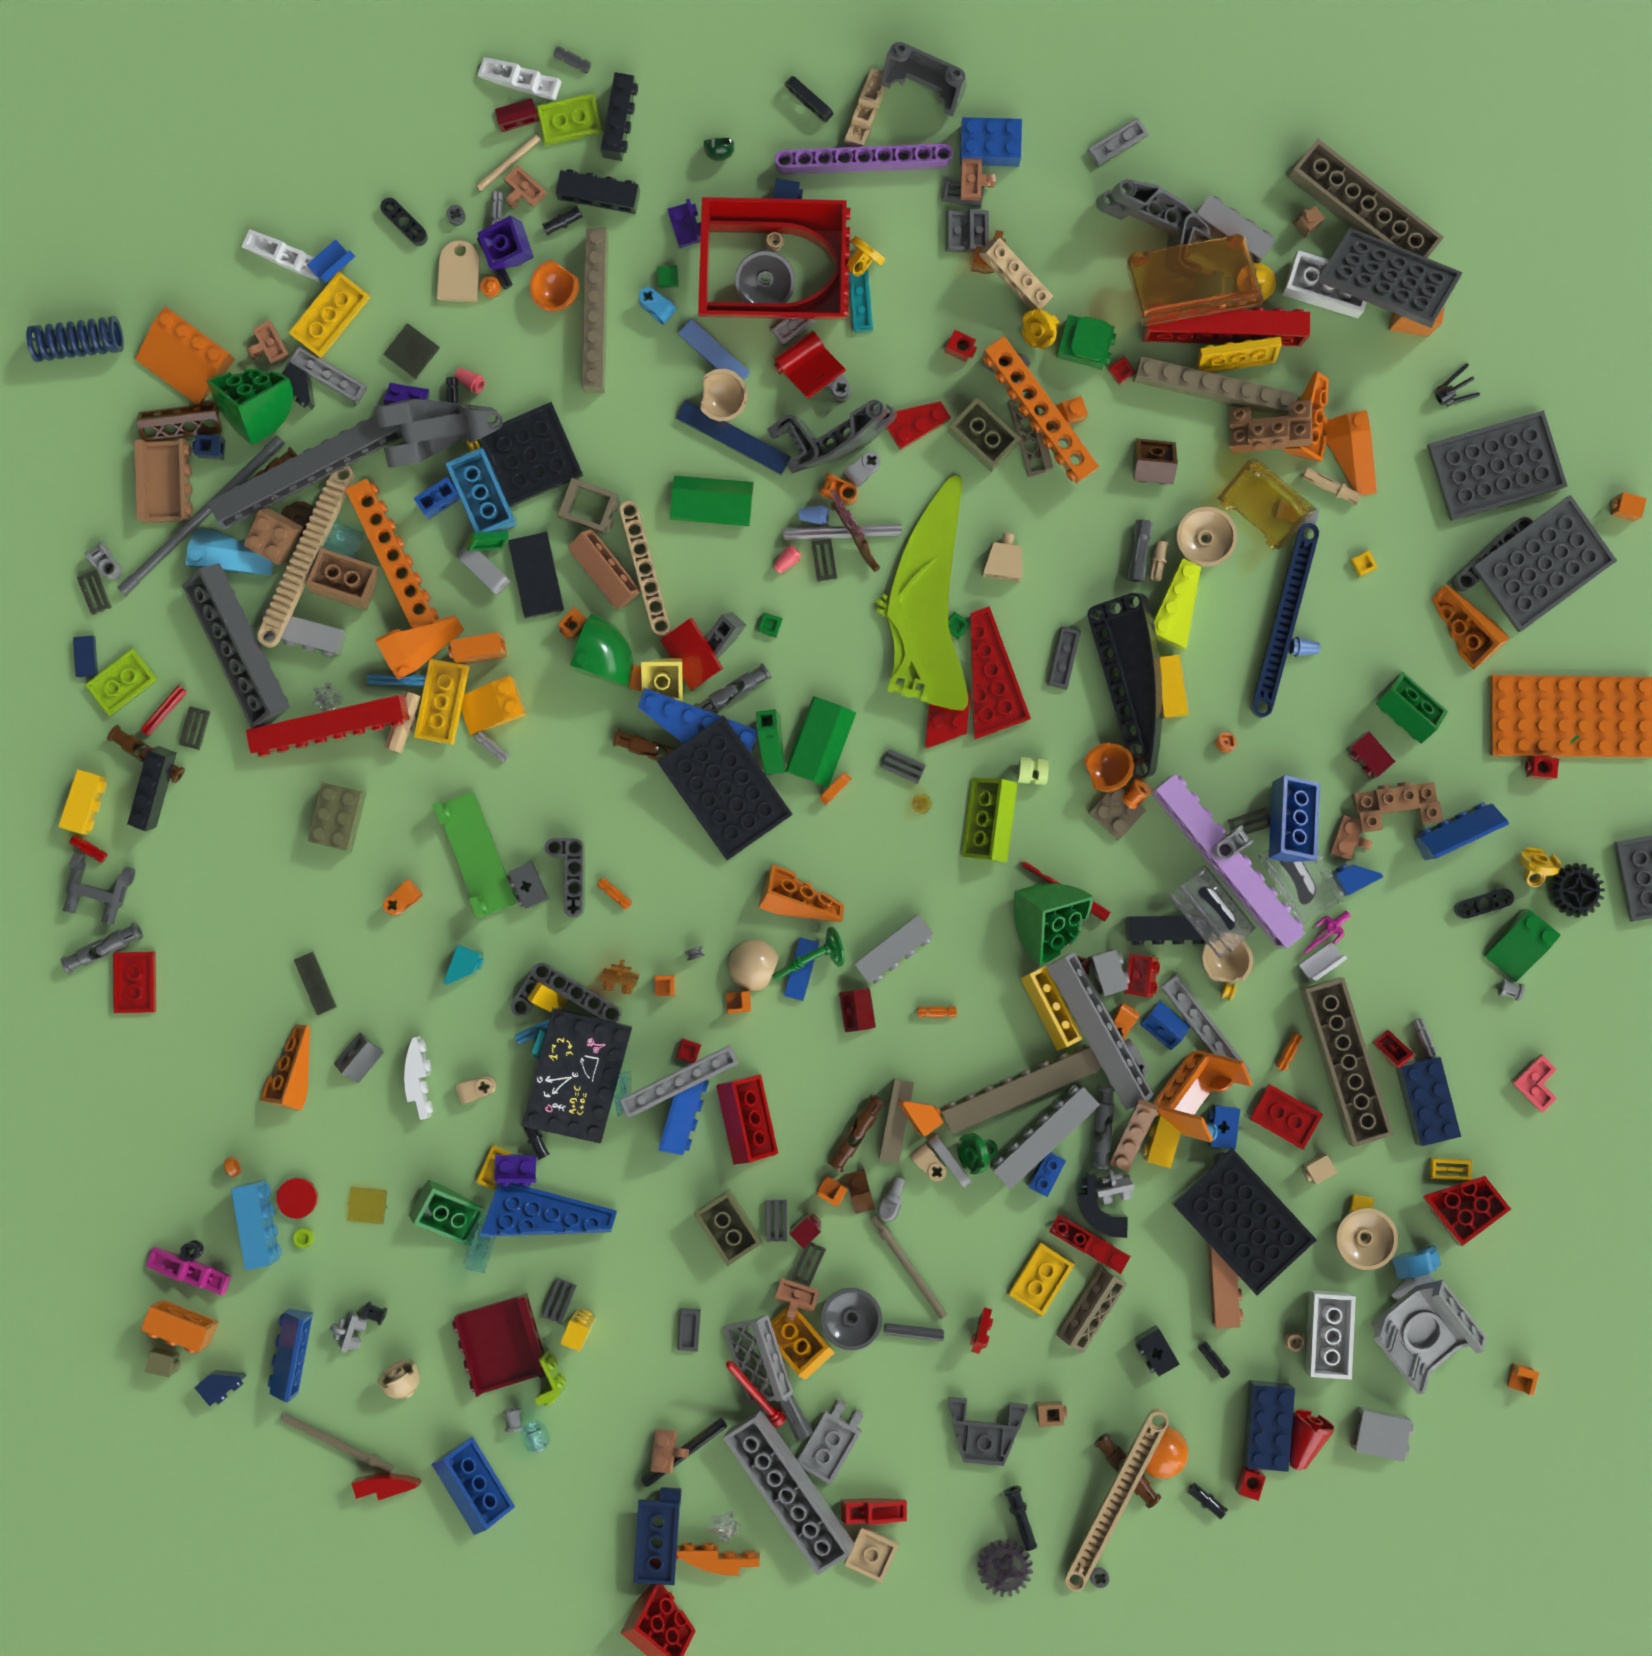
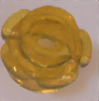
(922, 798)

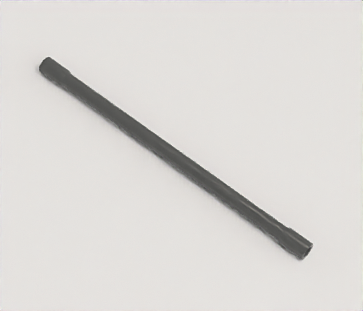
(134, 579)

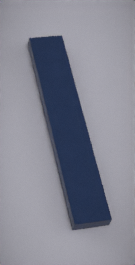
(734, 438)

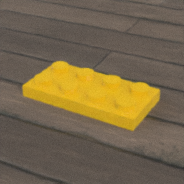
(329, 315)
(1239, 355)
(441, 701)

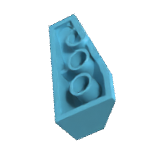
(213, 547)

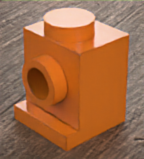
(573, 616)

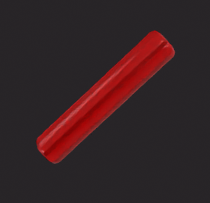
(163, 710)

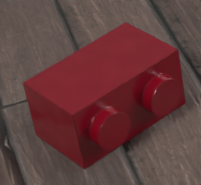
(1370, 755)
(806, 1229)

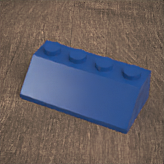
(1294, 820)
(1460, 831)
(682, 1119)
(290, 1354)
(473, 1486)

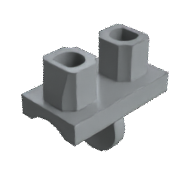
(1112, 1185)
(347, 1340)

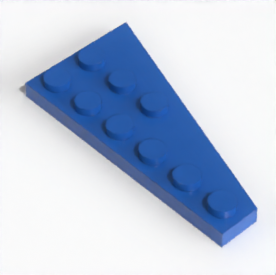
(687, 720)
(530, 1211)

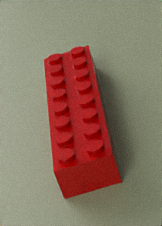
(1234, 327)

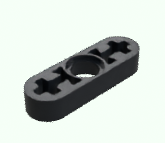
(808, 98)
(390, 215)
(1499, 904)

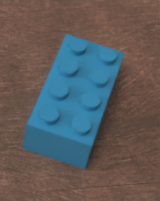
(481, 492)
(256, 1224)

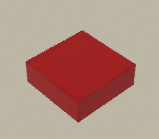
(1121, 370)
(688, 1050)

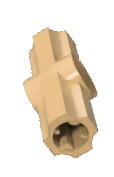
(398, 735)

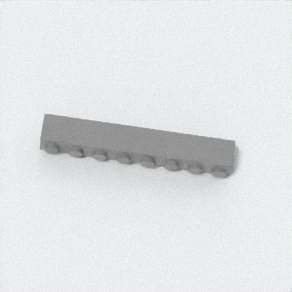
(1099, 1030)

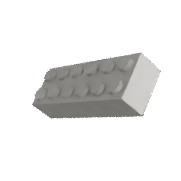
(1044, 1136)

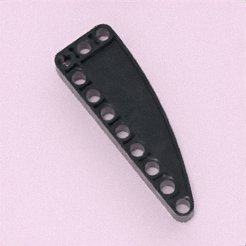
(1138, 661)

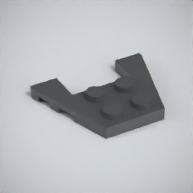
(985, 1441)

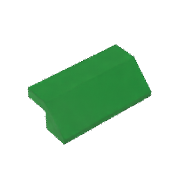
(711, 500)
(820, 741)

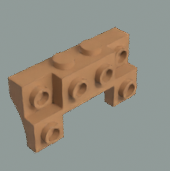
(1271, 432)
(1390, 800)

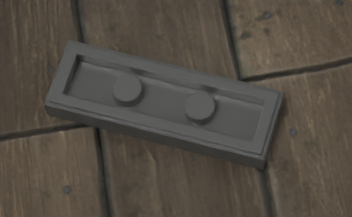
(1064, 658)

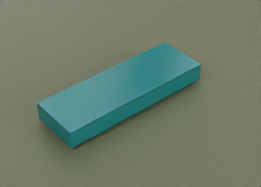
(860, 302)

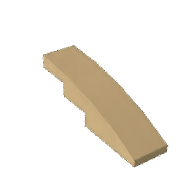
(866, 110)

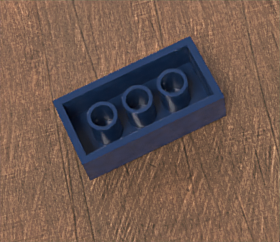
(1428, 1101)
(1268, 1425)

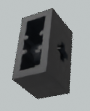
(1165, 1359)

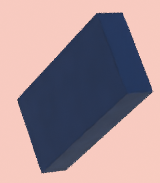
(85, 656)

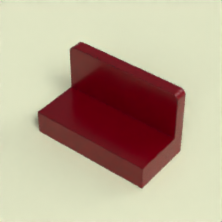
(516, 115)
(857, 1010)

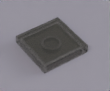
(411, 351)

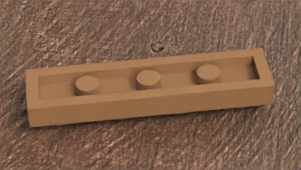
(1133, 1134)

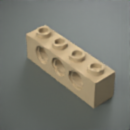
(1015, 274)

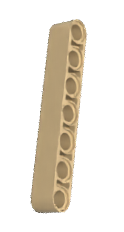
(645, 559)

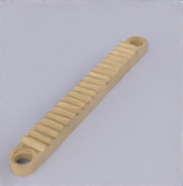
(304, 557)
(1116, 1499)

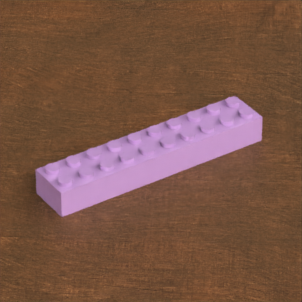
(1235, 871)

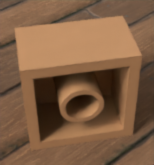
(273, 536)

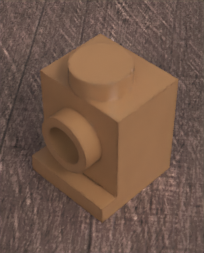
(1308, 221)
(1056, 1419)

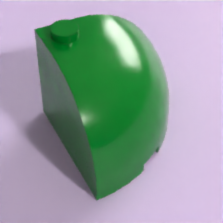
(253, 401)
(603, 652)
(1049, 918)

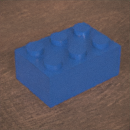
(992, 140)

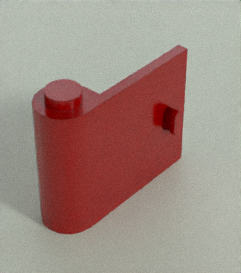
(808, 365)

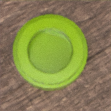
(303, 1237)

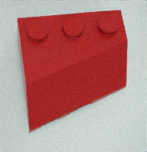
(1467, 1208)
(658, 1624)

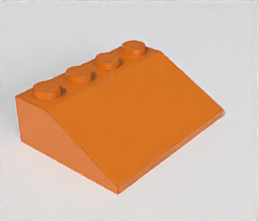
(182, 356)

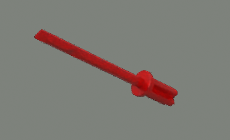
(1096, 909)

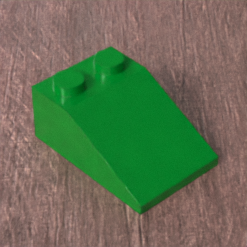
(1522, 944)
(446, 1212)

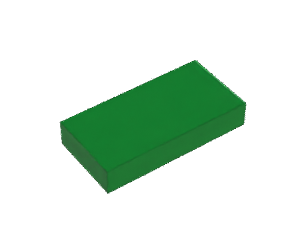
(486, 541)

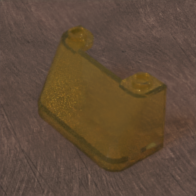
(1267, 503)

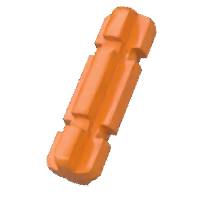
(614, 893)
(936, 1011)
(1289, 1051)

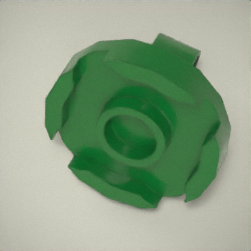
(974, 1153)

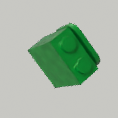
(1086, 341)

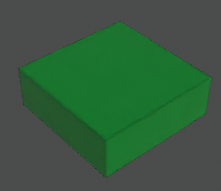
(668, 276)
(769, 625)
(957, 625)

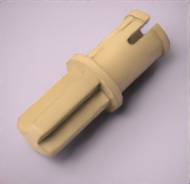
(1158, 560)

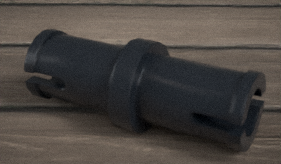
(562, 220)
(536, 1141)
(1207, 1500)

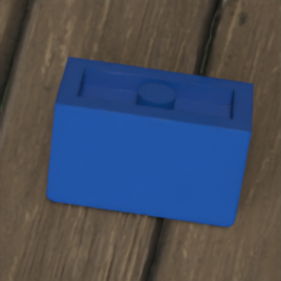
(330, 261)
(1165, 1025)

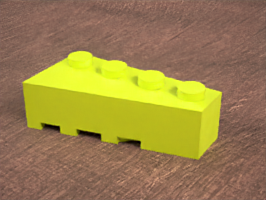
(1176, 609)

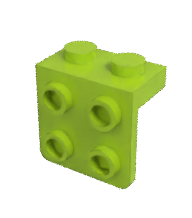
(555, 1378)

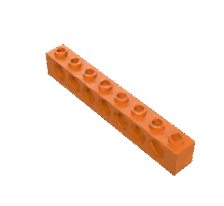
(1003, 350)
(358, 494)

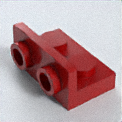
(1142, 975)

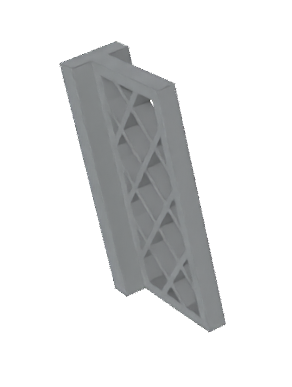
(770, 1358)

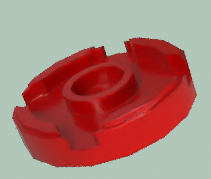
(297, 1198)

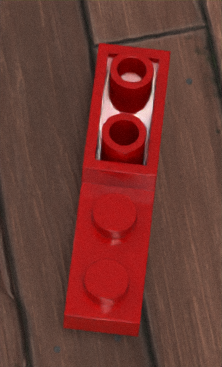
(1089, 1243)

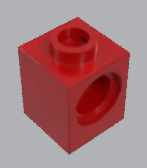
(957, 338)
(1550, 767)
(1250, 1491)

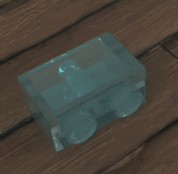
(478, 1250)

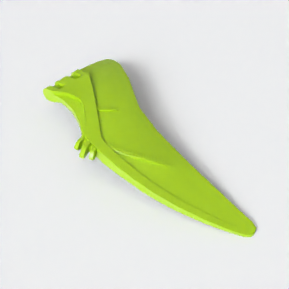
(920, 607)

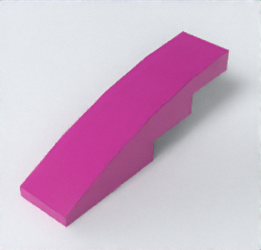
(188, 1271)

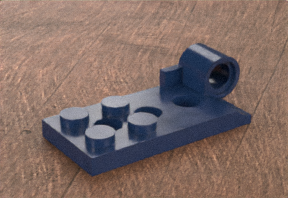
(669, 1510)

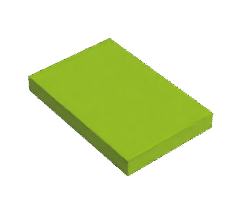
(569, 119)
(121, 682)

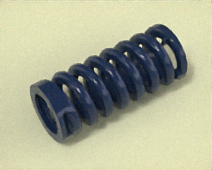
(71, 334)

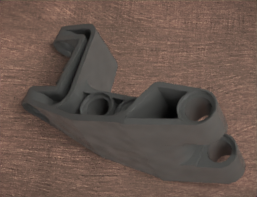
(1142, 196)
(864, 425)
(432, 426)

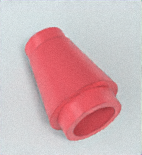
(471, 380)
(787, 558)

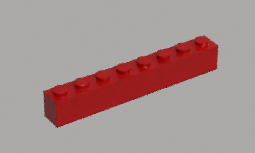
(327, 725)

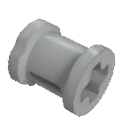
(1511, 990)
(513, 1420)

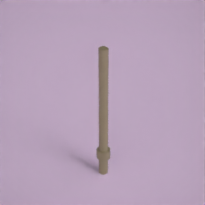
(885, 1233)
(372, 1460)

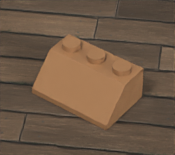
(343, 579)

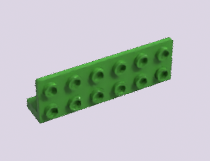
(476, 854)

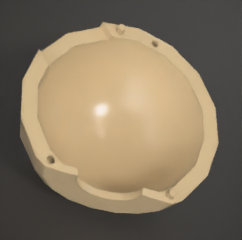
(723, 395)
(752, 964)
(1230, 968)

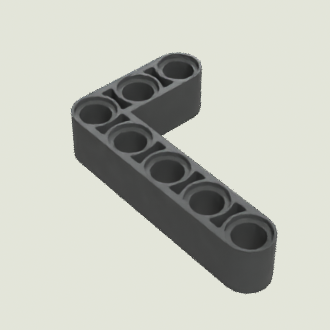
(1468, 572)
(566, 991)

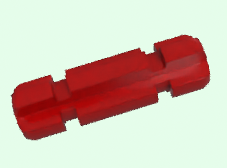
(88, 848)

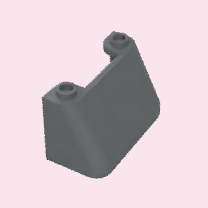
(911, 63)

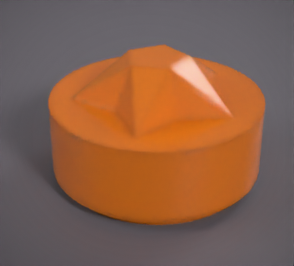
(490, 287)
(1226, 742)
(232, 1167)

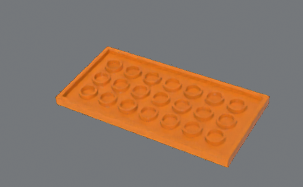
(1546, 712)

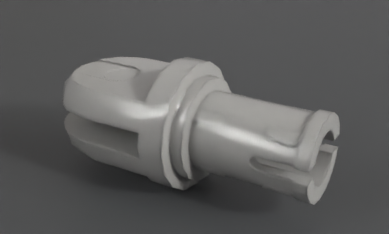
(891, 1202)

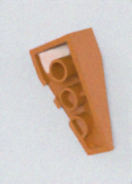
(1318, 393)
(412, 648)

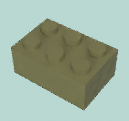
(984, 434)
(336, 817)
(728, 1227)

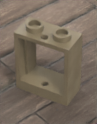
(569, 501)

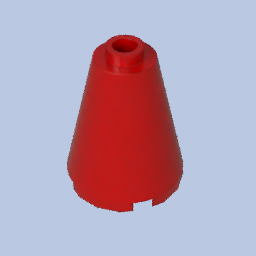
(1308, 1438)

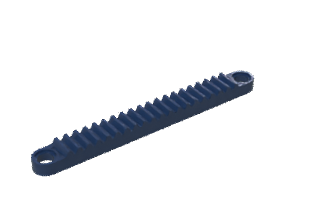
(1285, 620)

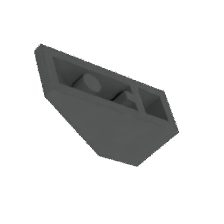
(724, 633)

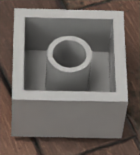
(1108, 972)

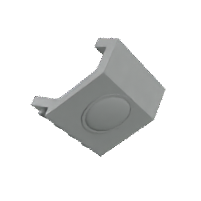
(1426, 1331)

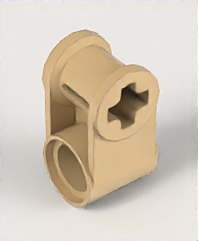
(472, 1089)
(926, 1160)

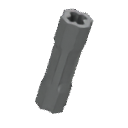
(1137, 565)
(798, 1423)

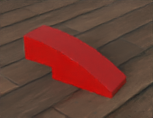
(384, 1485)
(873, 1511)

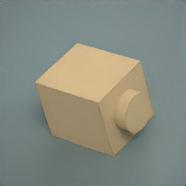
(1318, 1169)

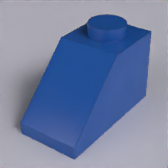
(1354, 878)

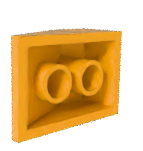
(492, 705)
(800, 1343)

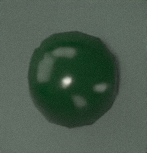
(719, 148)

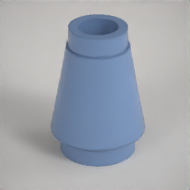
(814, 514)
(1302, 647)

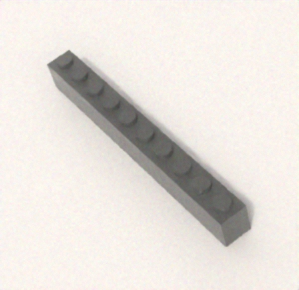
(301, 471)

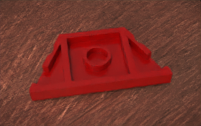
(946, 724)

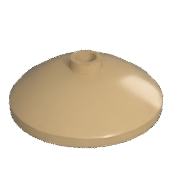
(1215, 526)
(1379, 1243)

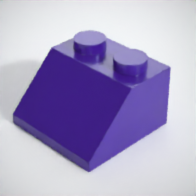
(505, 244)

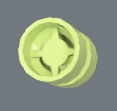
(1026, 773)

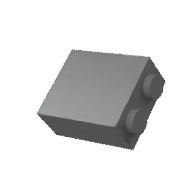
(1382, 1434)

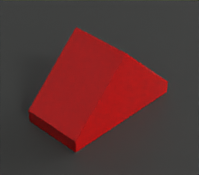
(1393, 1049)

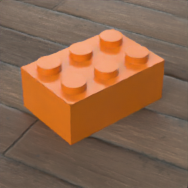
(179, 1326)

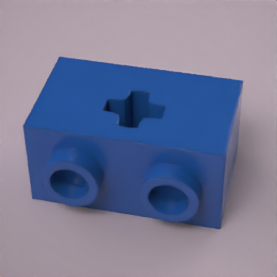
(437, 498)
(1229, 1117)
(1046, 1174)

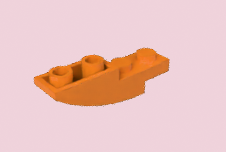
(709, 1559)

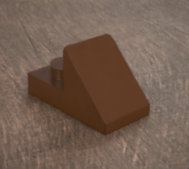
(859, 1191)

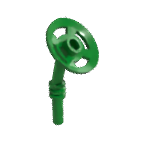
(830, 948)

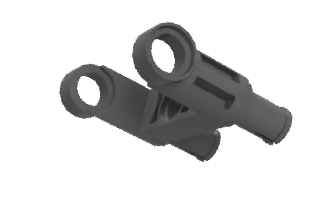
(112, 899)

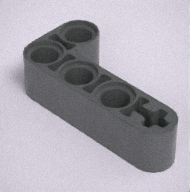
(569, 877)

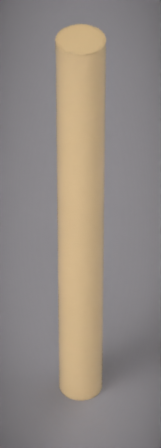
(508, 162)

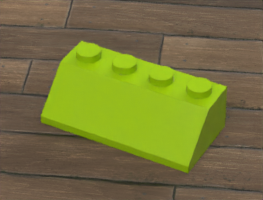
(989, 819)

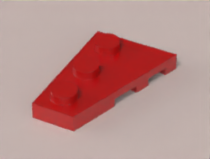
(916, 422)

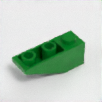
(771, 741)

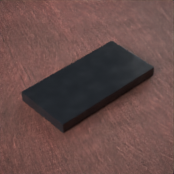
(536, 575)

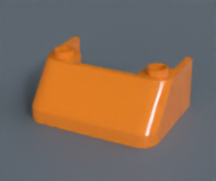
(1192, 1084)

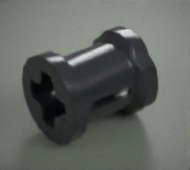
(185, 1249)
(367, 1313)

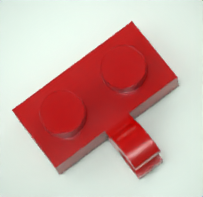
(980, 1338)

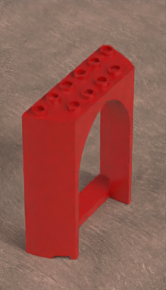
(811, 219)

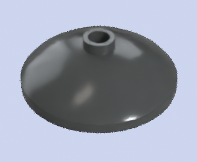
(755, 289)
(851, 1333)

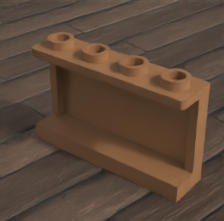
(163, 481)

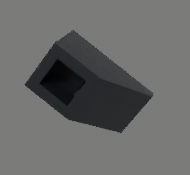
(301, 385)

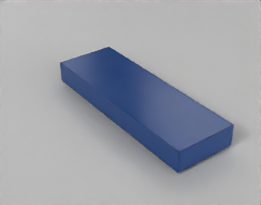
(799, 980)

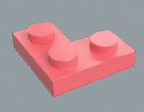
(1531, 1083)

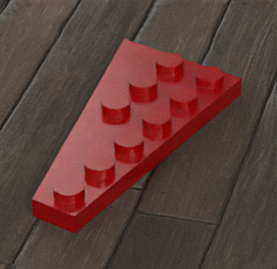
(995, 689)

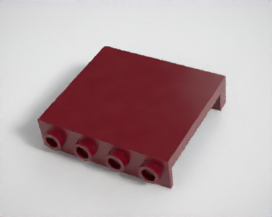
(500, 1344)

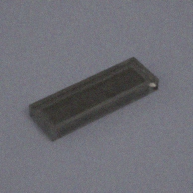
(315, 983)

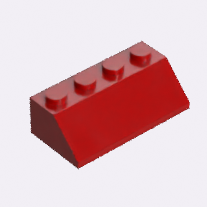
(747, 1119)

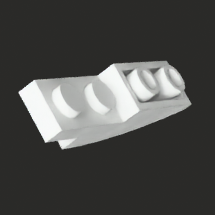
(416, 1068)

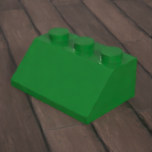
(1412, 708)

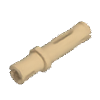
(1332, 486)

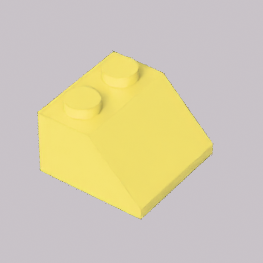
(663, 676)

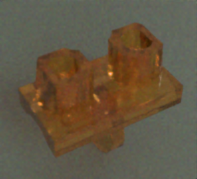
(619, 974)

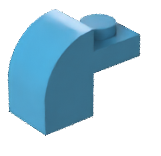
(1416, 1263)

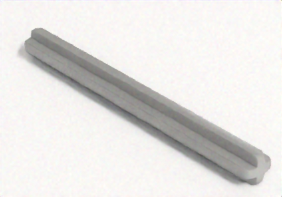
(840, 532)

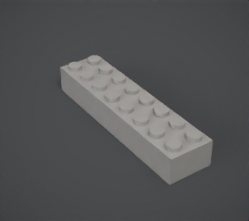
(789, 1491)

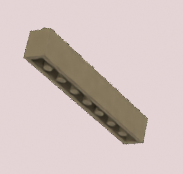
(595, 310)
(1214, 387)
(1020, 1089)

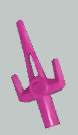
(1332, 927)

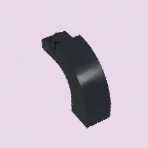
(1108, 1224)

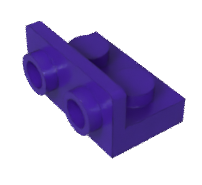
(685, 224)
(515, 1169)

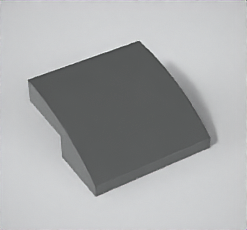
(966, 230)

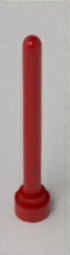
(775, 1415)

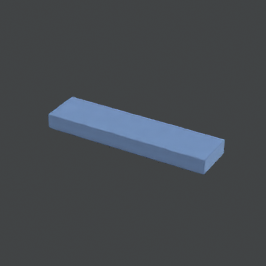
(711, 349)

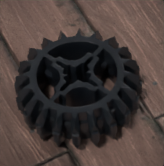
(1576, 882)

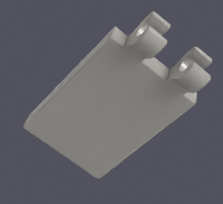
(830, 1443)

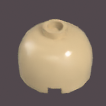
(400, 1380)

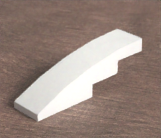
(518, 78)
(278, 253)

